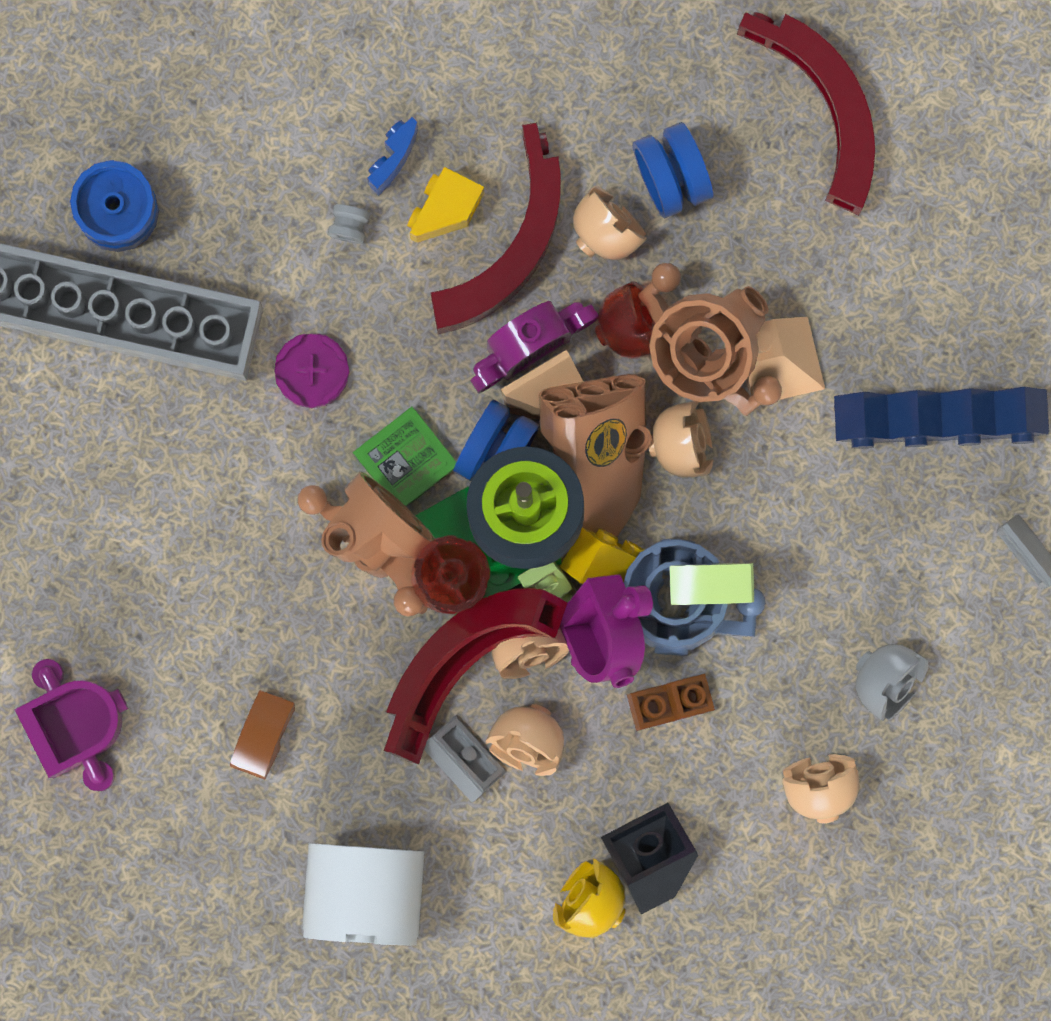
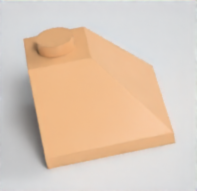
(789, 356)
(523, 393)

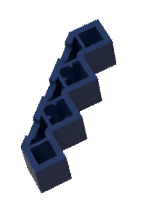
(943, 416)

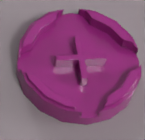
(311, 370)

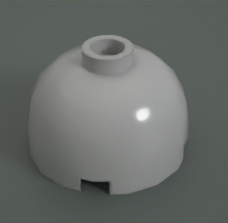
(887, 678)

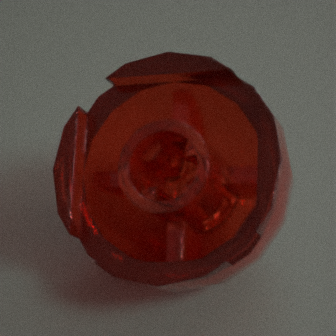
(625, 322)
(450, 575)

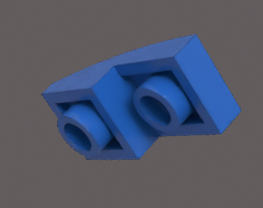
(399, 145)

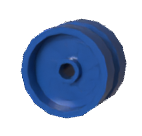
(673, 170)
(125, 186)
(490, 439)

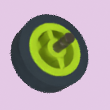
(525, 507)

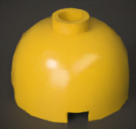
(593, 901)

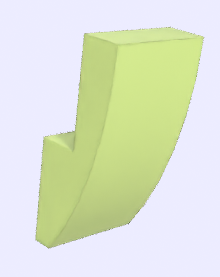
(550, 579)
(712, 584)

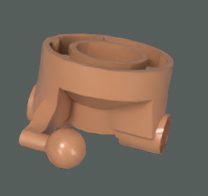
(686, 360)
(380, 534)

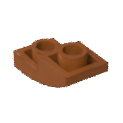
(670, 702)
(262, 734)

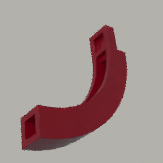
(841, 93)
(498, 284)
(454, 650)

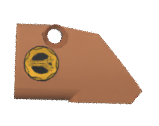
(604, 440)

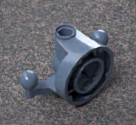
(680, 635)

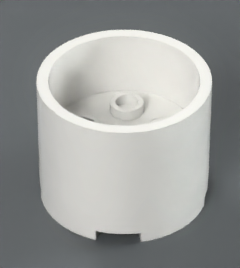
(363, 894)

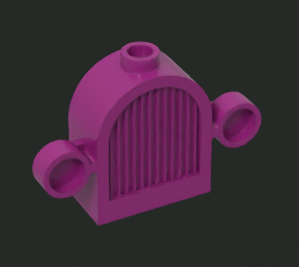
(529, 340)
(605, 629)
(72, 724)

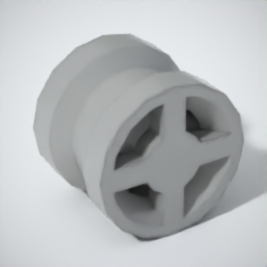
(348, 224)

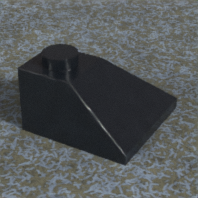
(651, 856)

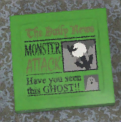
(406, 457)

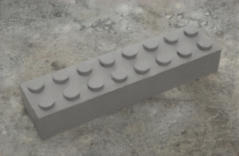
(127, 312)

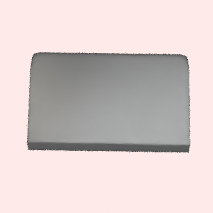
(1027, 550)
(464, 759)

